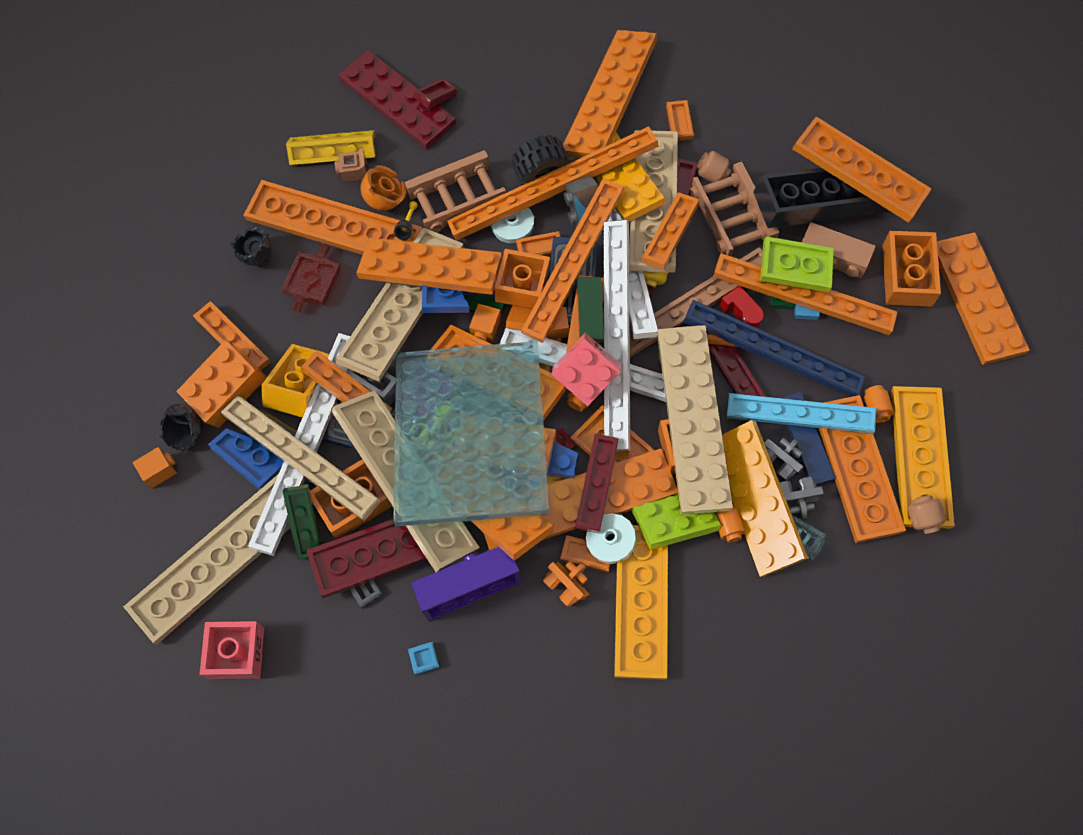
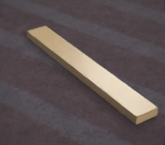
(301, 457)

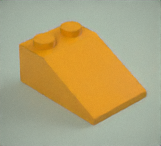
(287, 386)

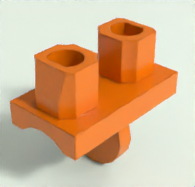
(574, 590)

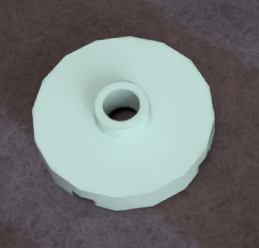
(511, 231)
(617, 549)

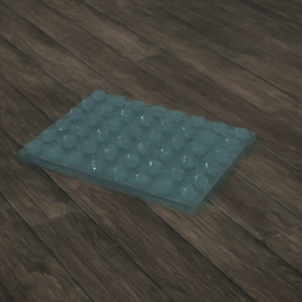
(469, 435)

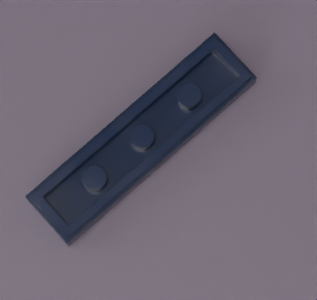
(814, 456)

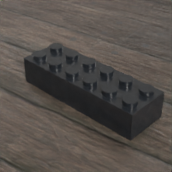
(809, 197)

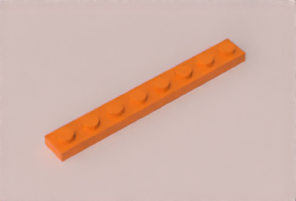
(572, 261)
(828, 303)

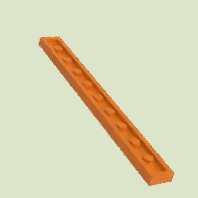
(552, 183)

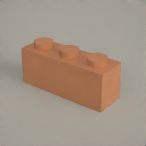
(849, 253)

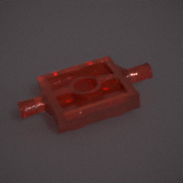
(311, 278)

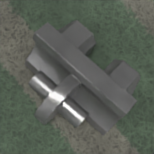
(790, 465)
(808, 493)

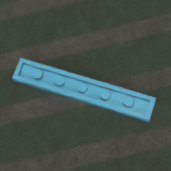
(801, 413)

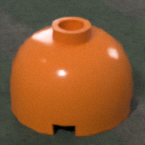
(382, 188)

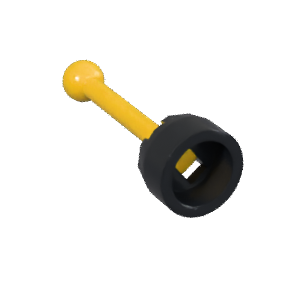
(404, 229)

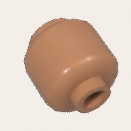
(713, 166)
(926, 514)

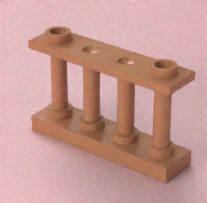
(447, 175)
(745, 187)

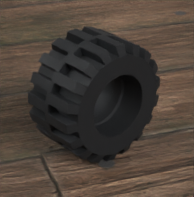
(539, 158)

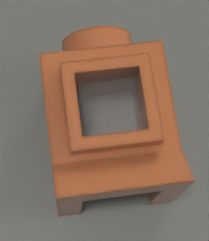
(351, 166)

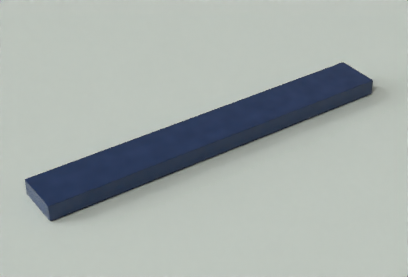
(775, 349)

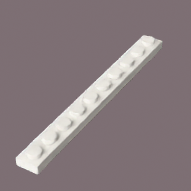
(617, 330)
(310, 432)

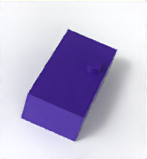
(466, 582)

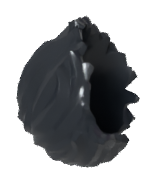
(253, 247)
(180, 427)

